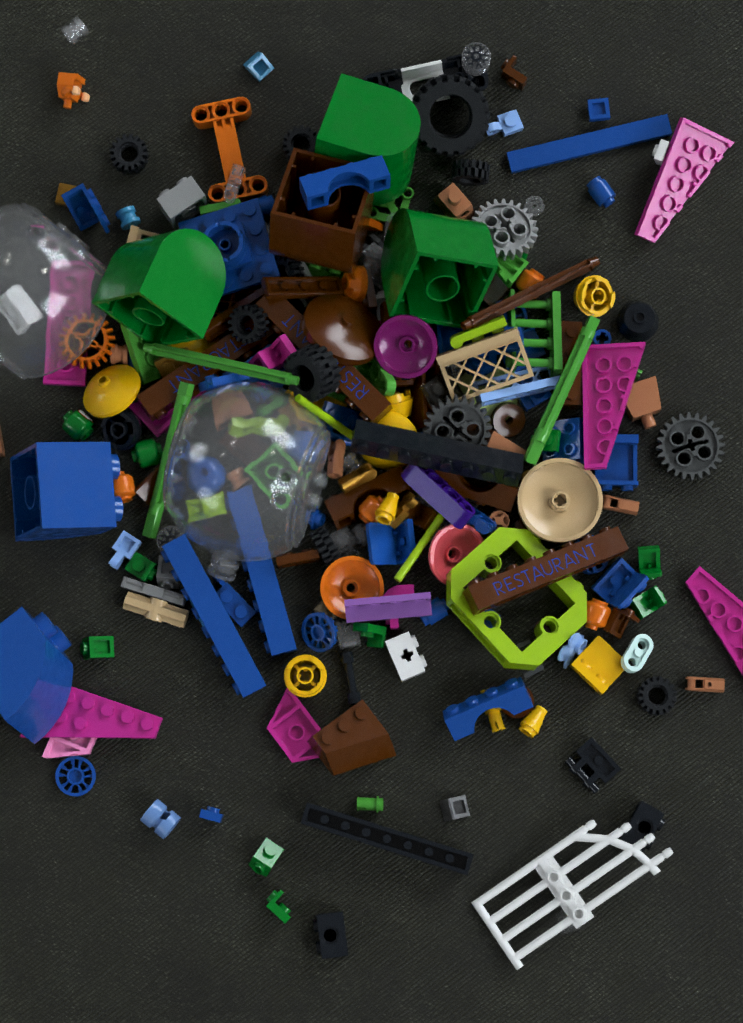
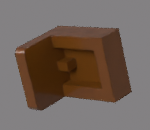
(512, 76)
(422, 516)
(618, 621)

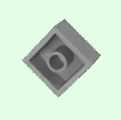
(181, 201)

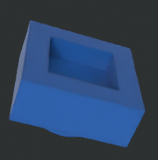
(598, 109)
(211, 814)

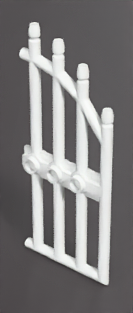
(563, 890)

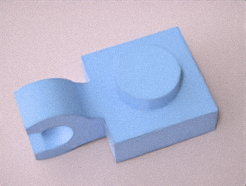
(507, 123)
(125, 547)

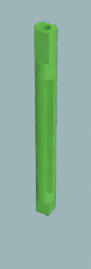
(561, 391)
(156, 504)

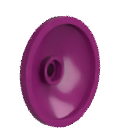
(394, 353)

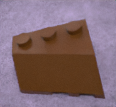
(352, 741)

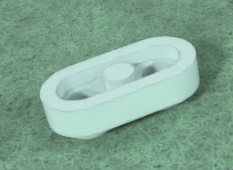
(635, 654)

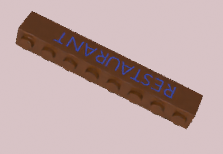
(353, 384)
(161, 396)
(545, 570)

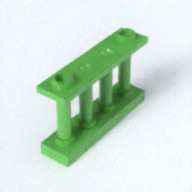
(552, 324)

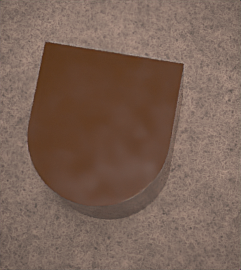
(325, 235)

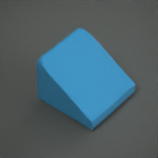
(258, 66)

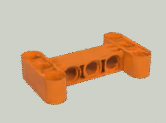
(228, 143)

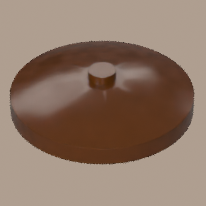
(342, 327)

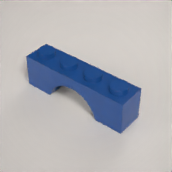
(368, 174)
(509, 696)

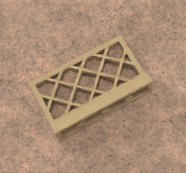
(479, 347)

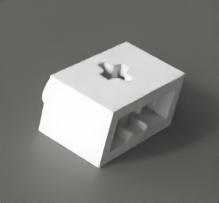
(396, 647)

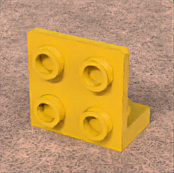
(598, 665)

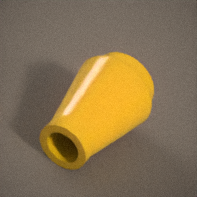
(387, 510)
(532, 722)

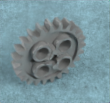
(506, 229)

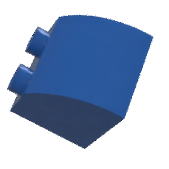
(64, 490)
(33, 673)

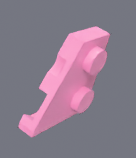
(68, 747)

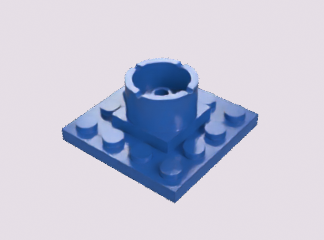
(247, 239)

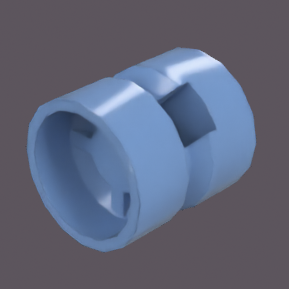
(160, 819)

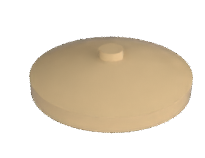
(559, 500)

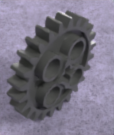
(470, 415)
(696, 464)

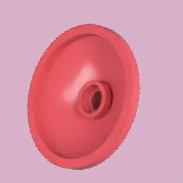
(457, 540)

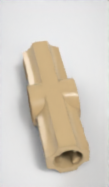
(155, 609)

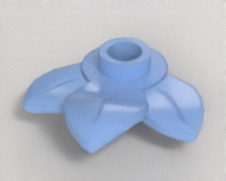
(575, 645)

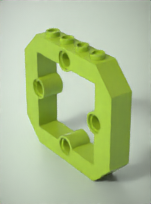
(494, 639)

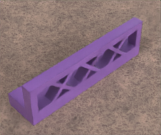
(388, 607)

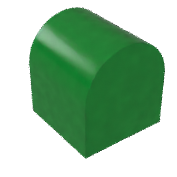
(368, 123)
(436, 266)
(164, 286)

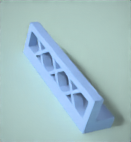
(516, 390)

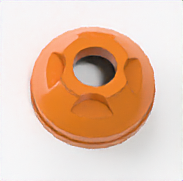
(355, 284)

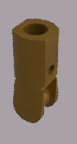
(358, 477)

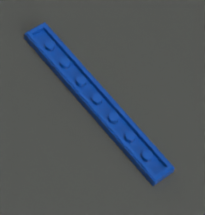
(589, 143)

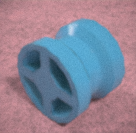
(128, 217)

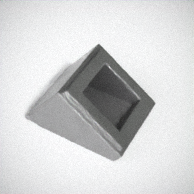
(454, 808)

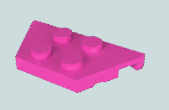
(293, 727)

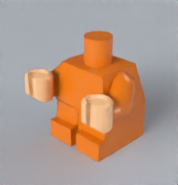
(69, 89)

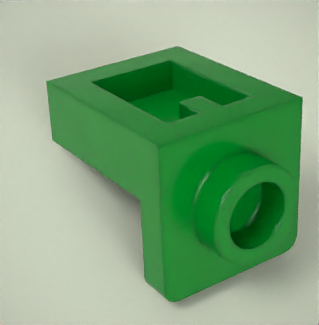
(142, 567)
(375, 634)
(97, 647)
(280, 910)

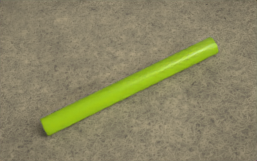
(323, 416)
(419, 548)

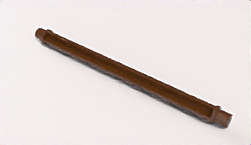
(529, 293)

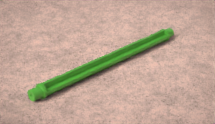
(221, 363)

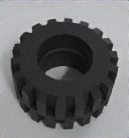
(316, 370)

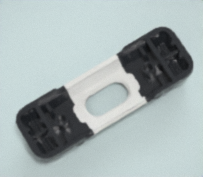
(403, 78)

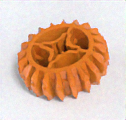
(102, 349)

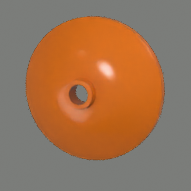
(349, 570)

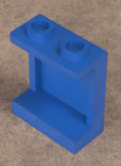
(622, 465)

